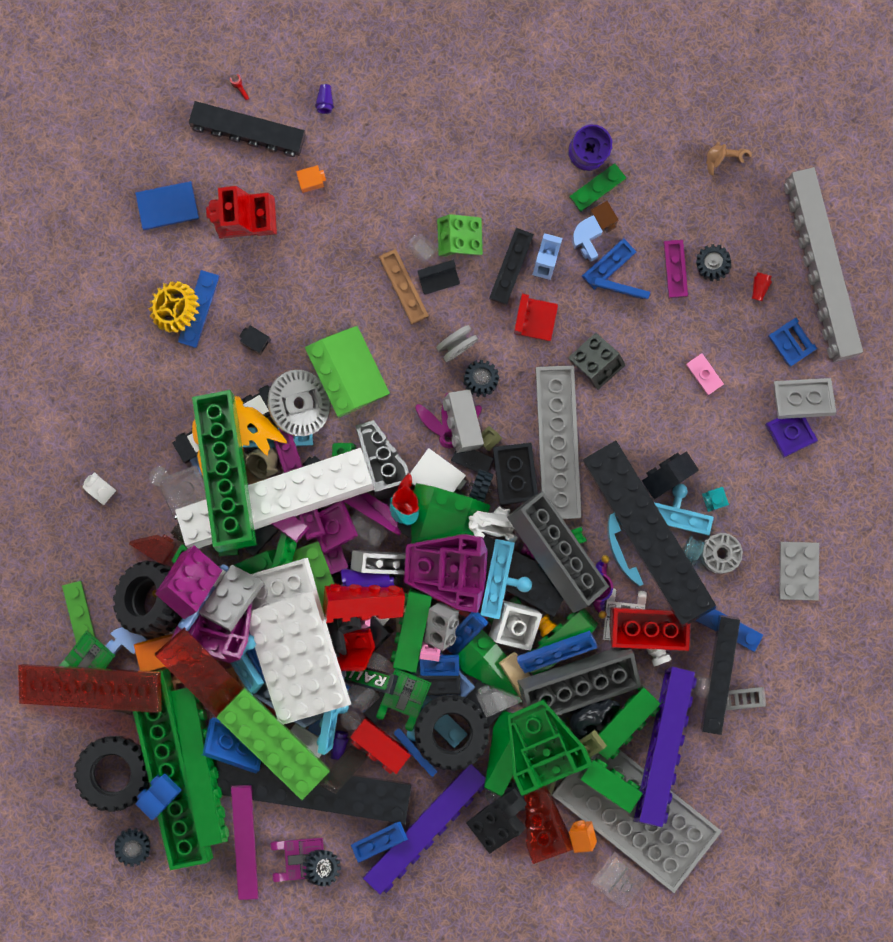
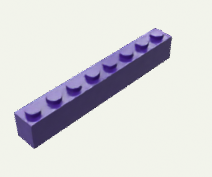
(425, 828)

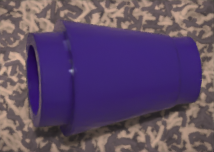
(324, 99)
(339, 745)

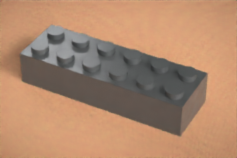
(558, 552)
(582, 681)

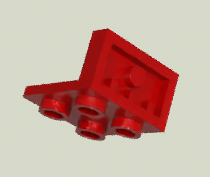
(535, 318)
(359, 650)

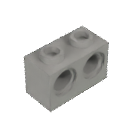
(441, 626)

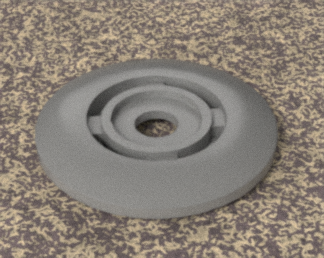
(304, 420)

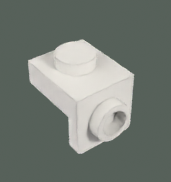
(98, 488)

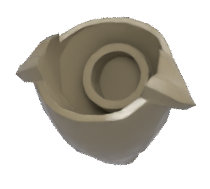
(262, 465)

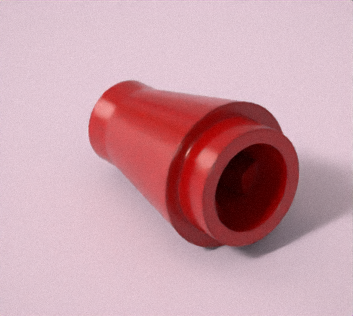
(761, 285)

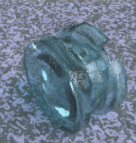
(693, 549)

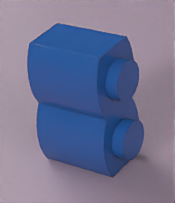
(158, 796)

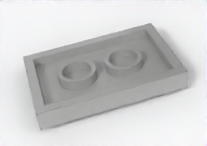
(804, 398)
(799, 571)
(231, 598)

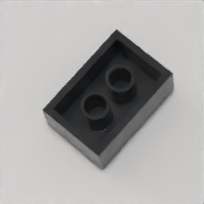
(515, 473)

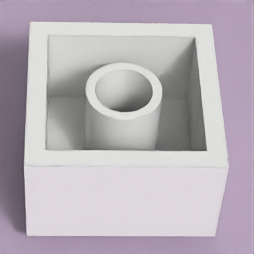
(516, 625)

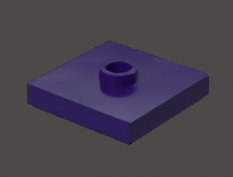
(791, 434)

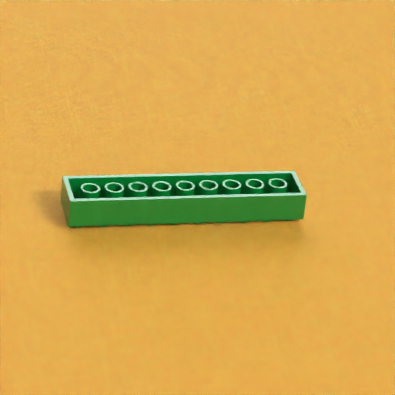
(163, 756)

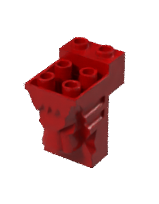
(242, 213)

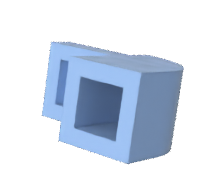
(583, 234)
(547, 256)
(124, 638)

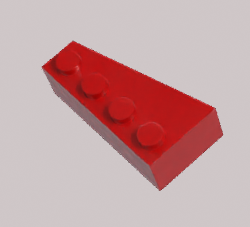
(362, 602)

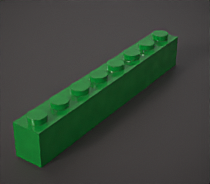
(199, 769)

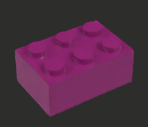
(188, 582)

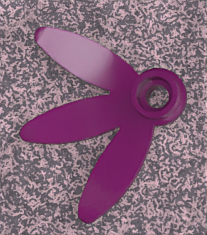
(435, 426)

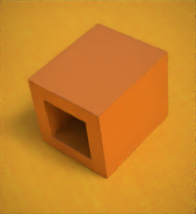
(311, 178)
(582, 836)

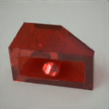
(155, 547)

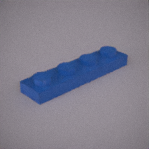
(204, 291)
(746, 636)
(557, 652)

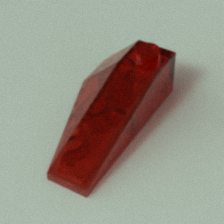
(545, 827)

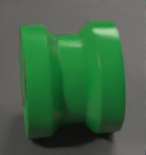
(578, 535)

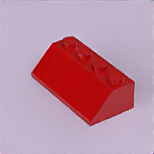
(647, 629)

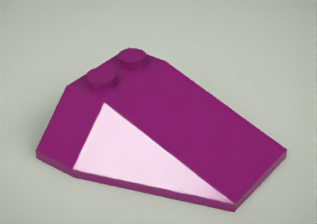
(449, 569)
(220, 642)

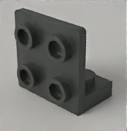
(597, 360)

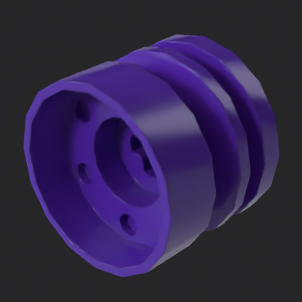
(590, 137)

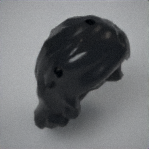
(592, 717)

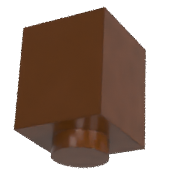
(605, 216)

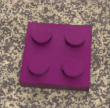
(337, 527)

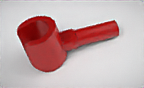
(238, 84)

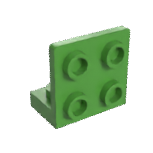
(459, 235)

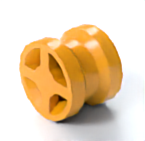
(546, 625)

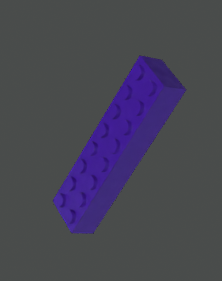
(664, 747)

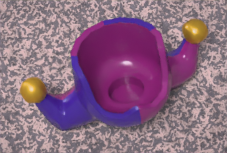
(599, 603)

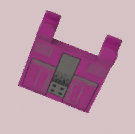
(295, 856)

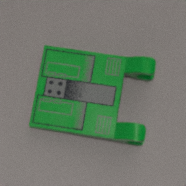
(89, 653)
(407, 697)

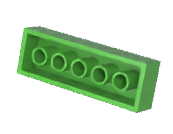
(273, 743)

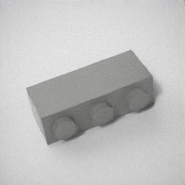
(463, 421)
(378, 562)

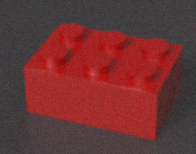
(380, 746)

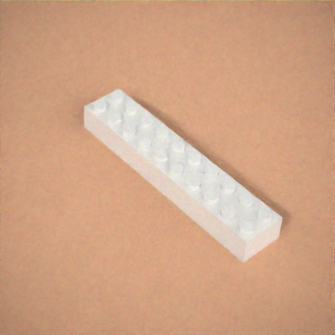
(288, 495)

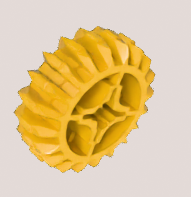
(183, 308)

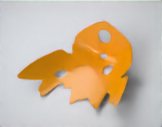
(246, 416)

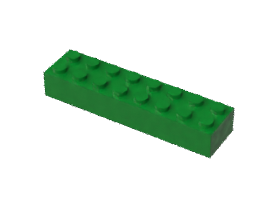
(224, 471)

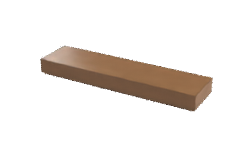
(403, 286)

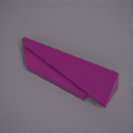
(375, 510)

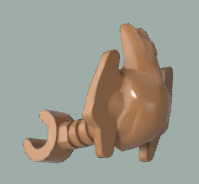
(718, 152)

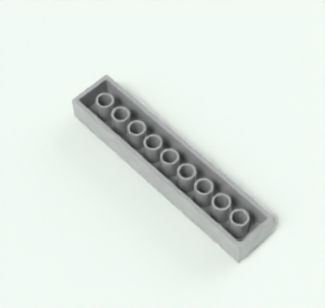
(823, 265)

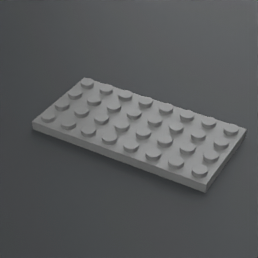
(664, 851)

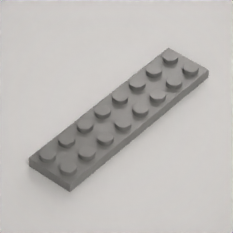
(558, 439)

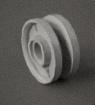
(457, 343)
(729, 545)

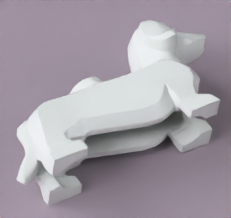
(493, 524)

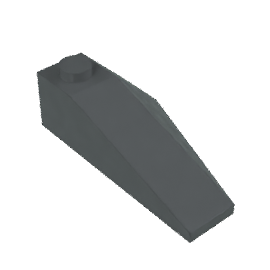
(382, 460)

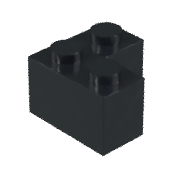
(672, 472)

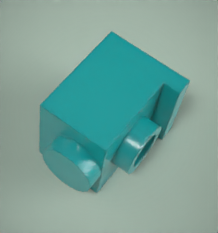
(715, 499)

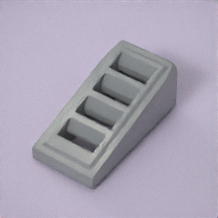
(761, 694)

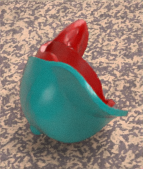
(404, 503)

